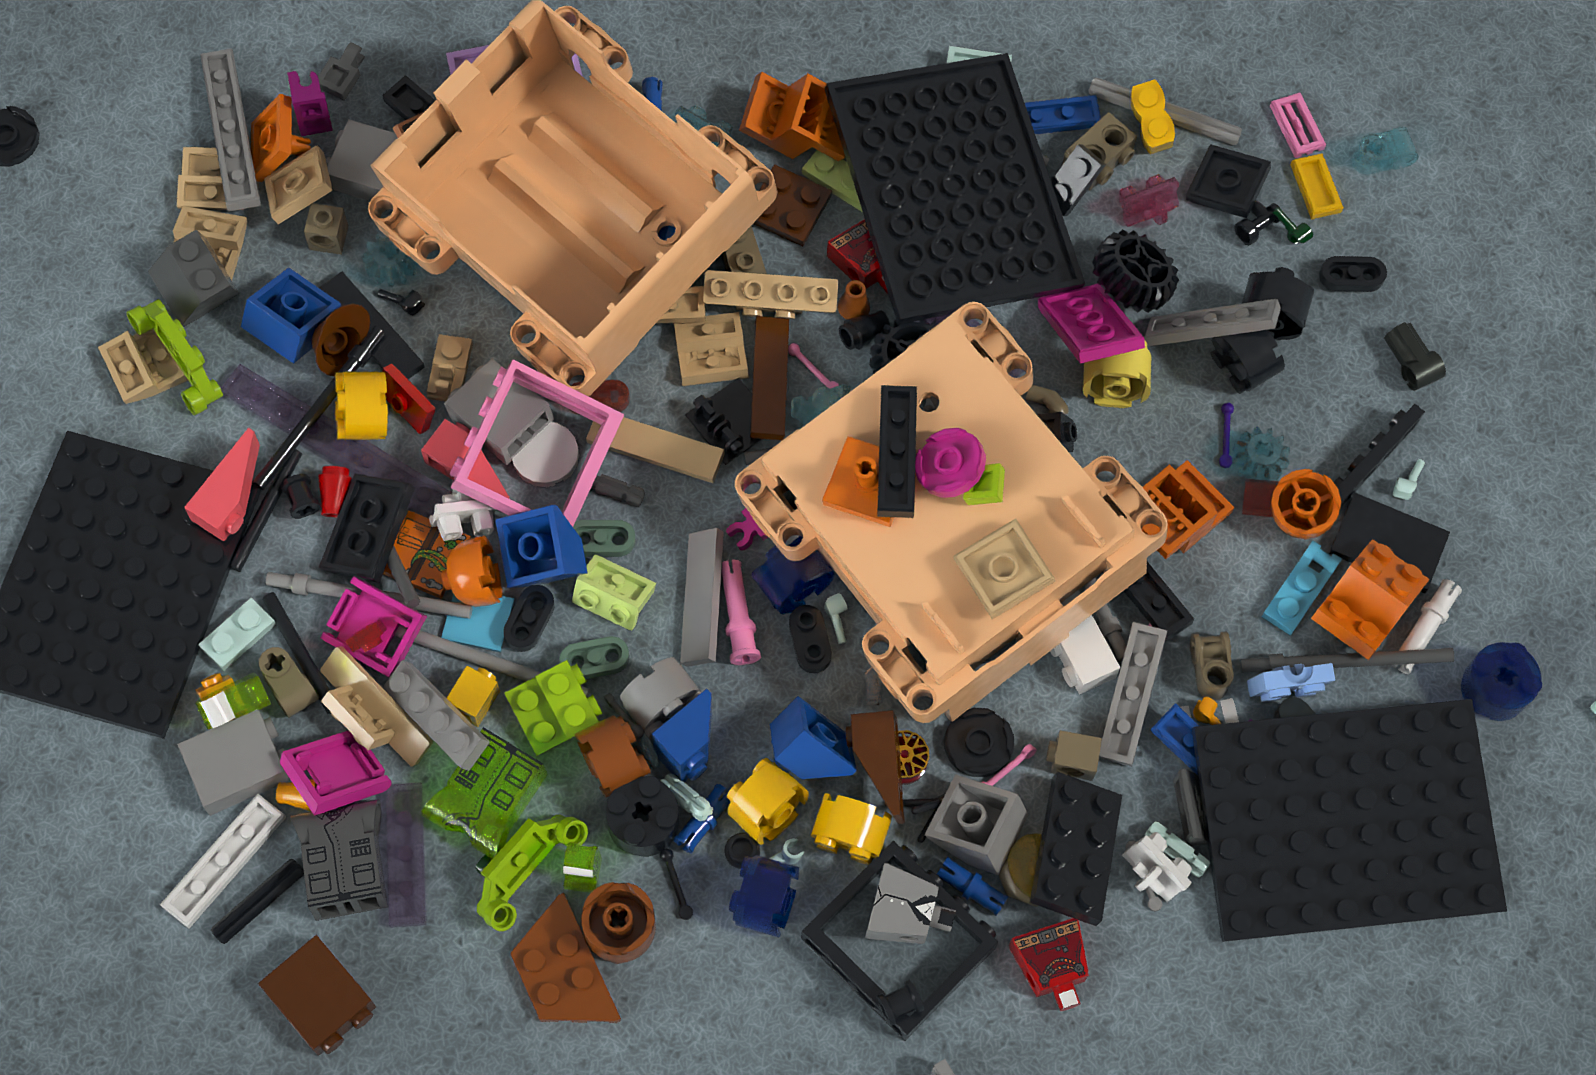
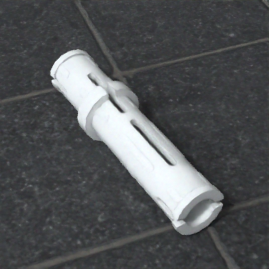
(1432, 616)

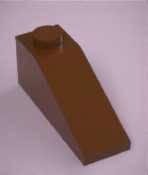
(878, 750)

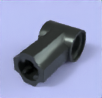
(1417, 362)

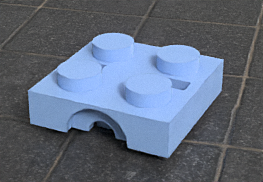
(1286, 679)

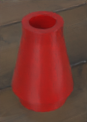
(333, 489)

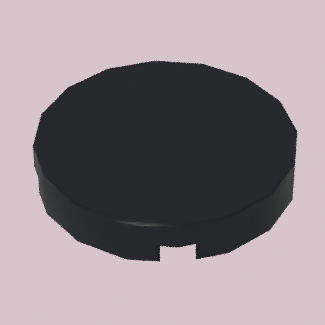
(20, 142)
(975, 754)

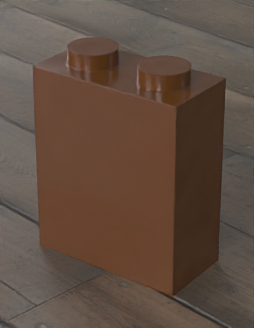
(318, 996)

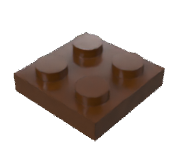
(795, 207)

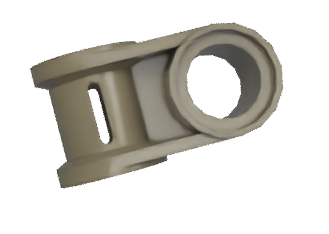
(1212, 658)
(289, 685)

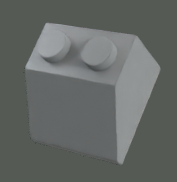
(977, 823)

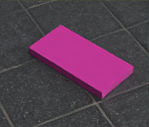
(1090, 323)

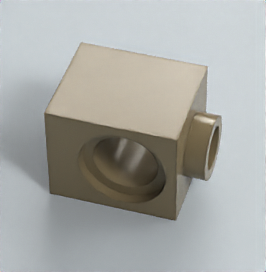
(326, 228)
(1074, 755)

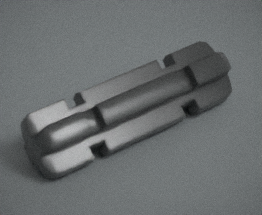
(618, 490)

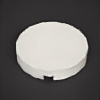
(548, 457)

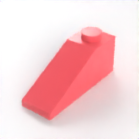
(448, 444)
(225, 494)

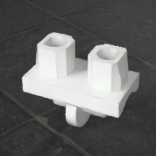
(459, 509)
(1156, 869)

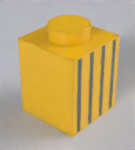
(474, 693)

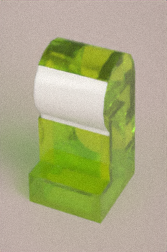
(233, 701)
(581, 867)

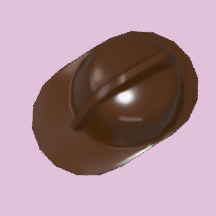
(338, 335)

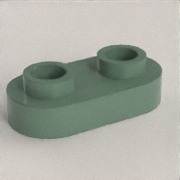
(601, 536)
(594, 653)

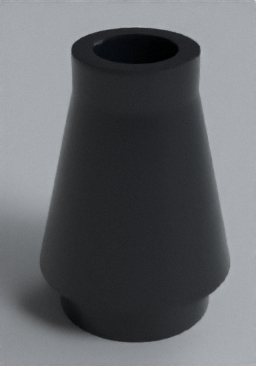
(862, 329)

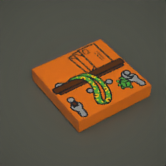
(423, 553)

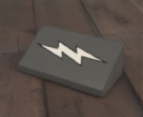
(1190, 807)

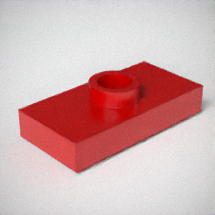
(408, 400)

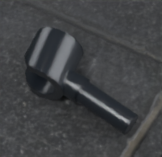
(411, 303)

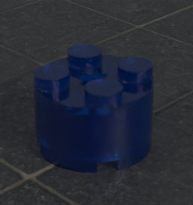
(791, 581)
(1517, 675)
(764, 895)

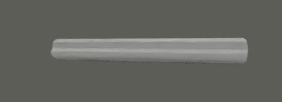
(1180, 116)

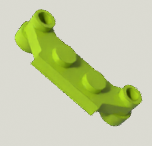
(188, 358)
(518, 861)

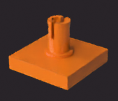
(273, 137)
(855, 482)

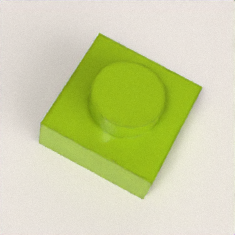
(989, 487)

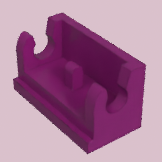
(309, 105)

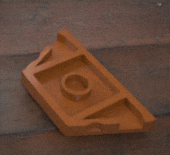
(561, 970)

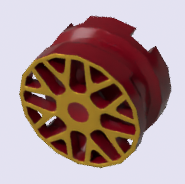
(913, 757)

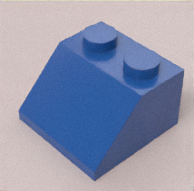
(287, 313)
(539, 547)
(685, 739)
(810, 743)

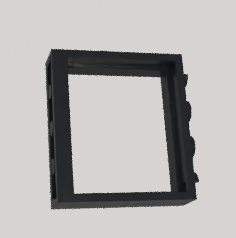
(860, 981)

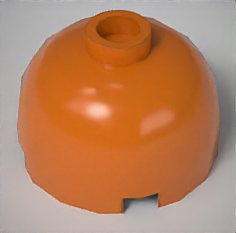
(1305, 504)
(473, 574)

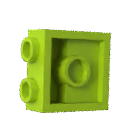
(553, 706)

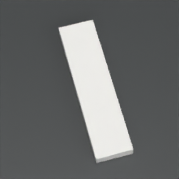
(223, 861)

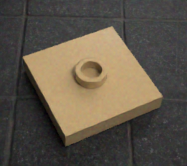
(298, 184)
(1004, 568)

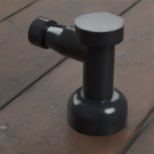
(1249, 230)

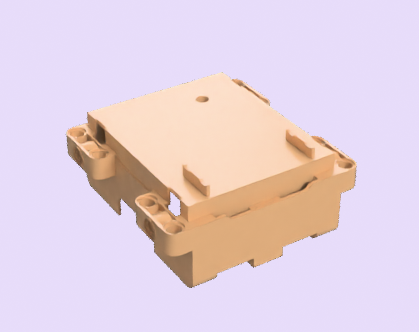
(564, 192)
(909, 570)

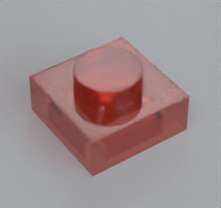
(1258, 497)
(367, 637)

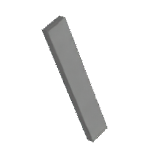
(230, 130)

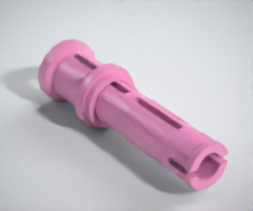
(740, 627)

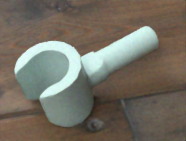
(1404, 487)
(833, 607)
(785, 856)

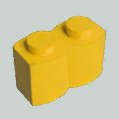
(1148, 108)

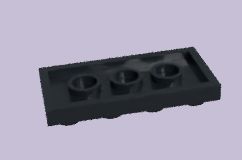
(1076, 849)

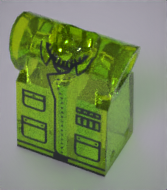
(487, 796)

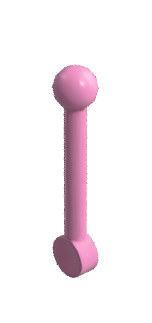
(794, 350)
(1026, 753)

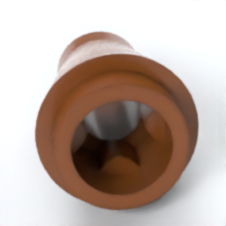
(854, 301)

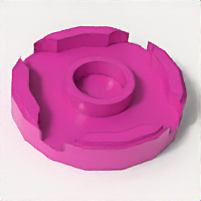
(950, 462)

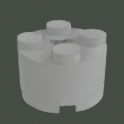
(659, 695)

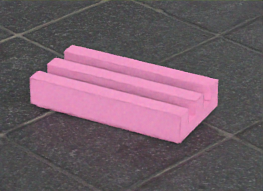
(1297, 150)

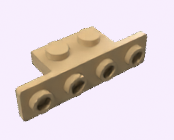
(770, 293)
(370, 710)

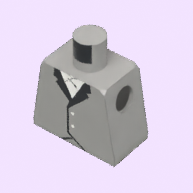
(906, 908)

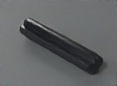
(257, 901)

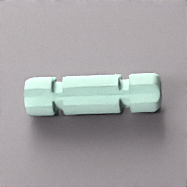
(688, 798)
(1178, 848)

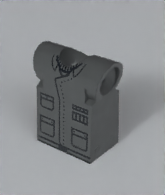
(342, 860)

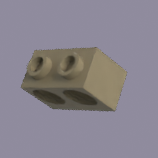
(1096, 138)

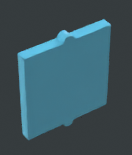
(484, 627)

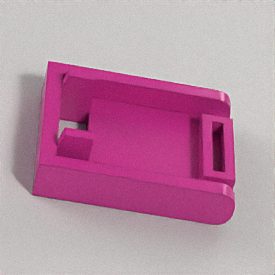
(358, 610)
(339, 771)

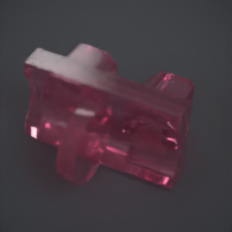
(1151, 202)

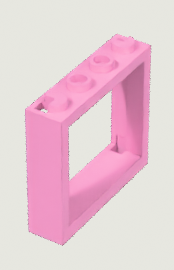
(554, 391)

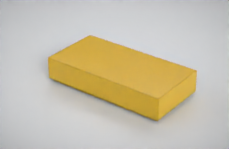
(1316, 186)

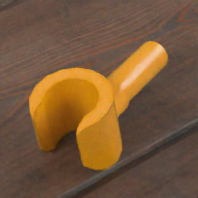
(1205, 711)

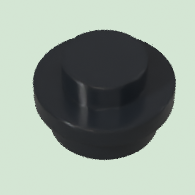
(739, 847)

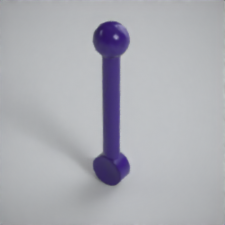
(1226, 460)

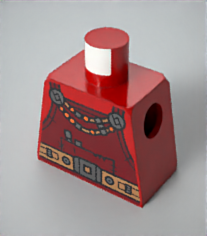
(855, 255)
(1053, 961)

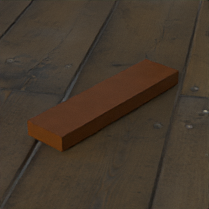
(769, 378)

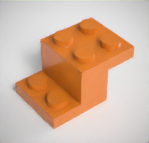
(791, 117)
(1188, 504)
(1370, 598)

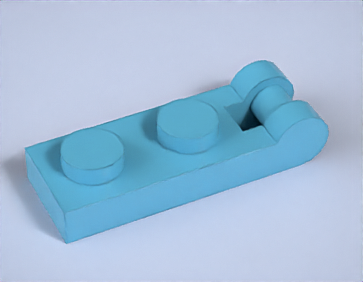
(1300, 589)

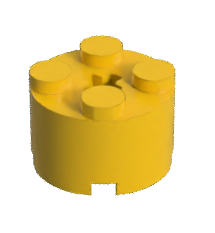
(361, 405)
(766, 801)
(851, 827)

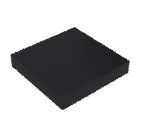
(1228, 181)

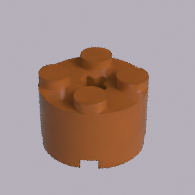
(610, 753)
(619, 901)

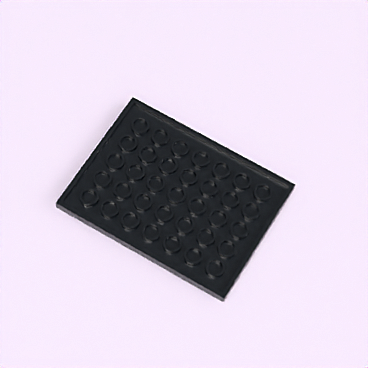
(953, 187)
(112, 586)
(1348, 820)

